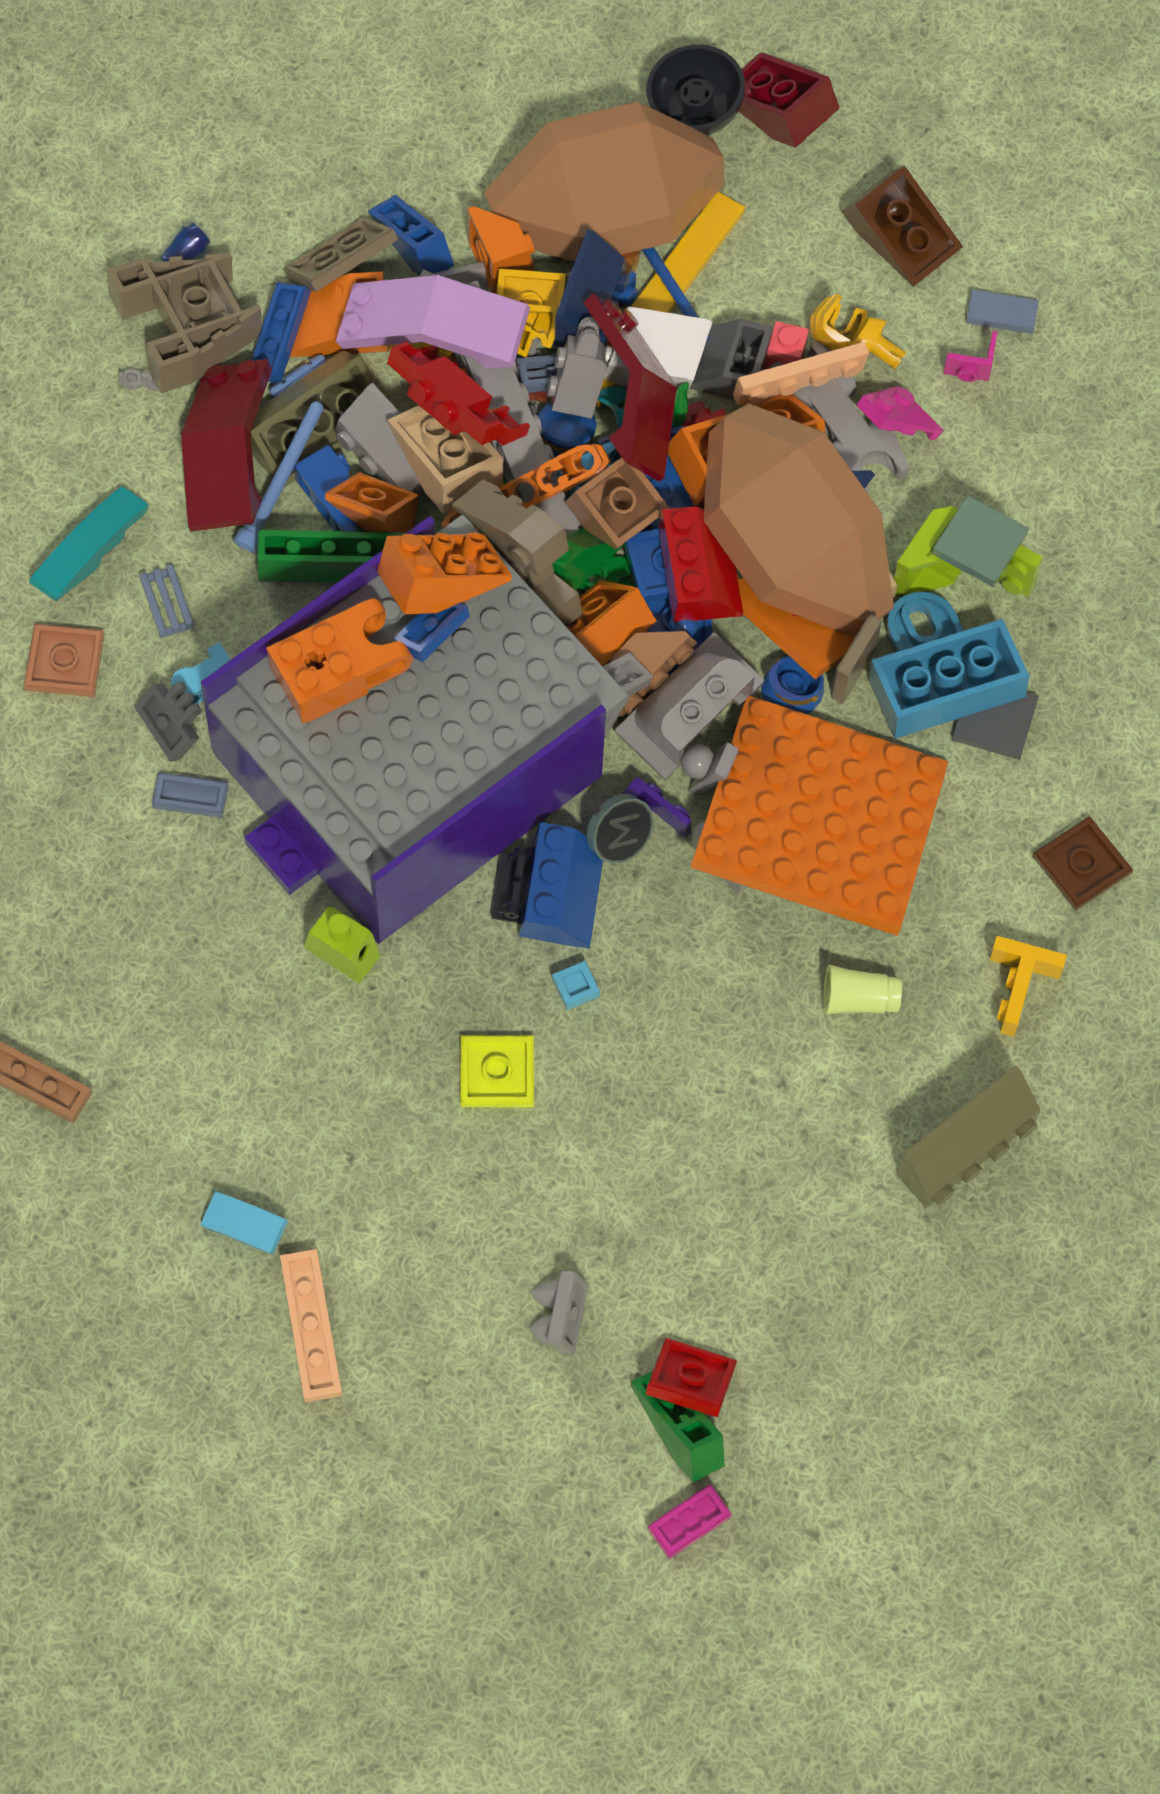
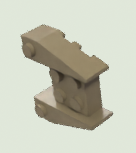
(196, 309)
(526, 541)

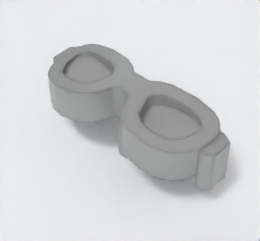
(134, 379)

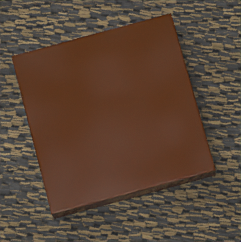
(1082, 863)

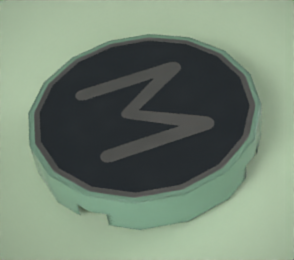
(620, 828)

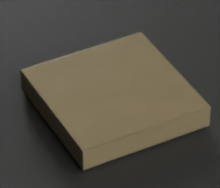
(856, 659)

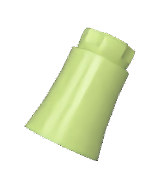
(860, 992)

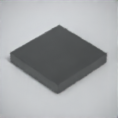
(999, 728)

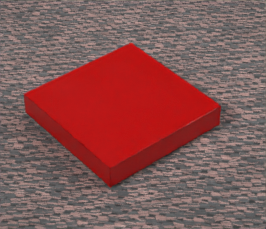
(691, 1377)

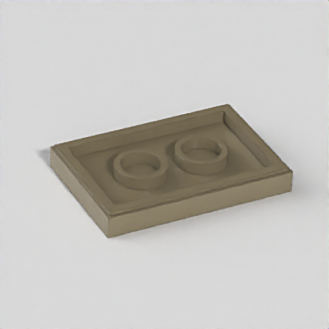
(340, 254)

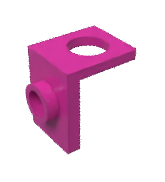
(971, 368)

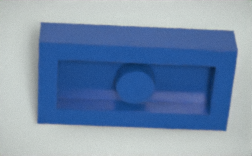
(430, 630)

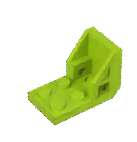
(923, 572)

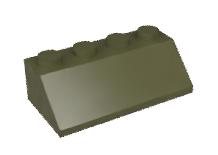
(334, 385)
(970, 1138)

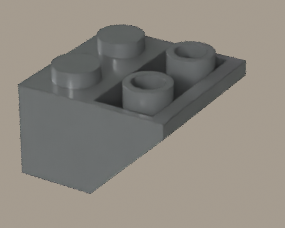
(730, 353)

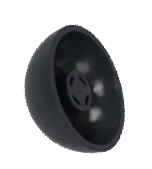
(697, 87)

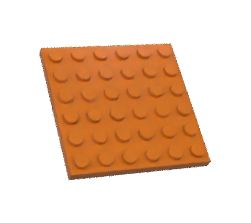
(821, 815)

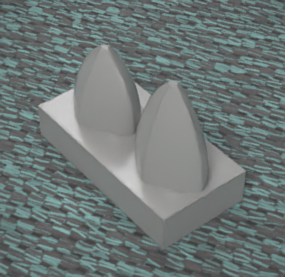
(567, 1300)

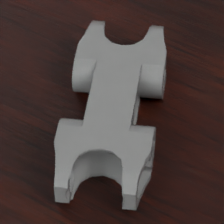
(847, 430)

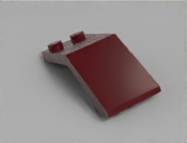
(649, 395)
(219, 446)

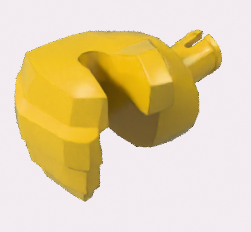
(858, 330)

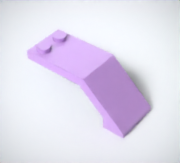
(435, 313)

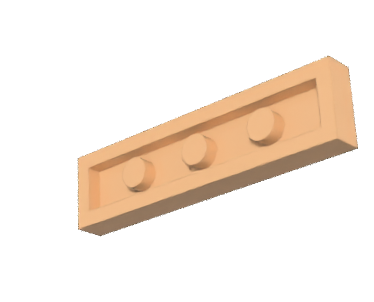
(801, 373)
(310, 1325)

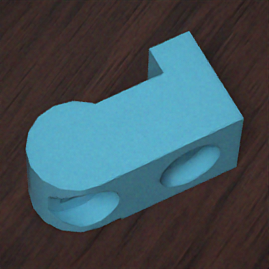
(193, 676)

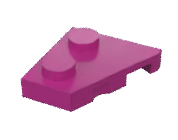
(898, 411)

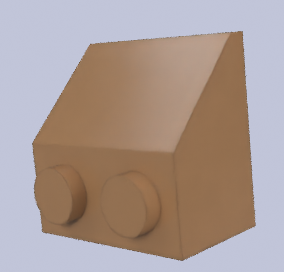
(616, 504)

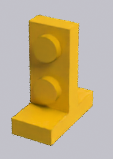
(1026, 960)

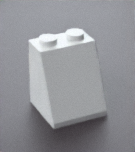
(672, 338)

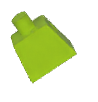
(339, 941)

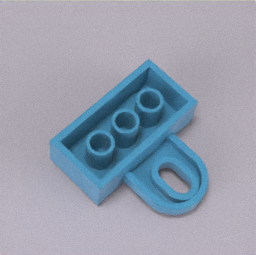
(943, 673)

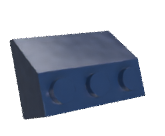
(596, 271)

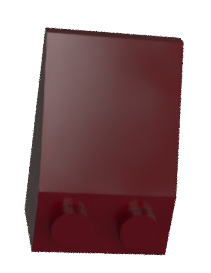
(786, 99)

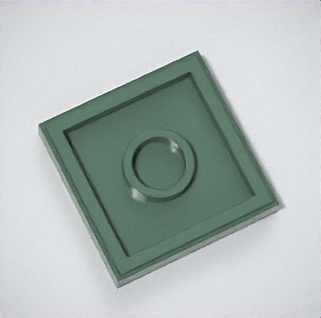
(980, 541)

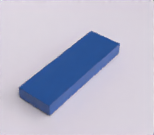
(281, 327)

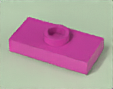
(689, 1521)

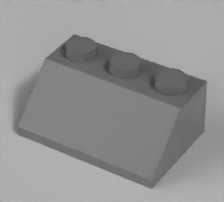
(367, 434)

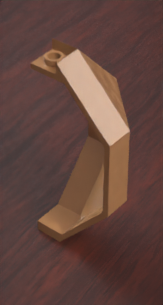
(609, 172)
(796, 520)

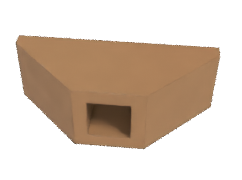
(658, 654)

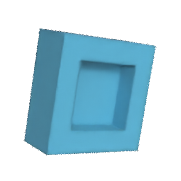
(575, 985)

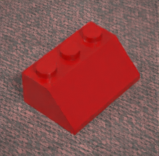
(697, 569)

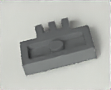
(169, 718)

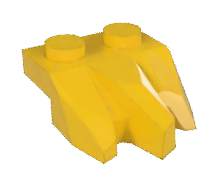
(542, 294)

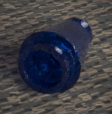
(187, 243)

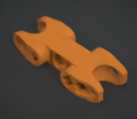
(542, 477)

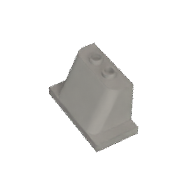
(687, 704)

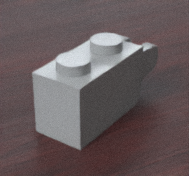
(579, 371)

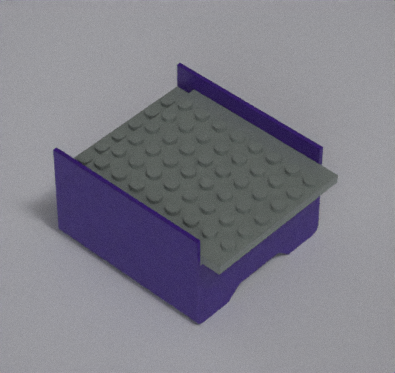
(425, 769)

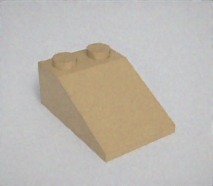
(444, 462)

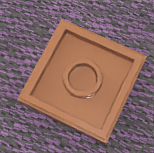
(64, 660)

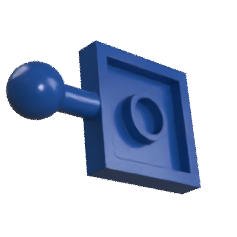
(649, 573)

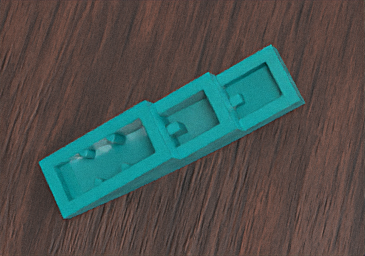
(87, 544)

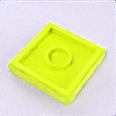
(497, 1071)

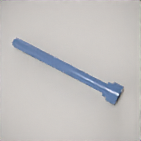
(248, 536)

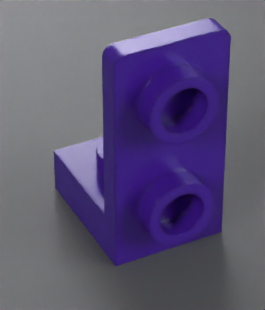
(672, 814)

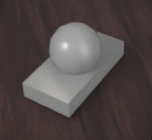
(707, 766)

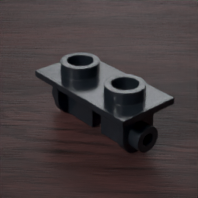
(511, 885)

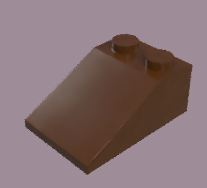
(903, 226)

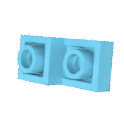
(244, 1222)

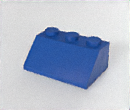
(561, 887)

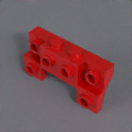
(453, 396)

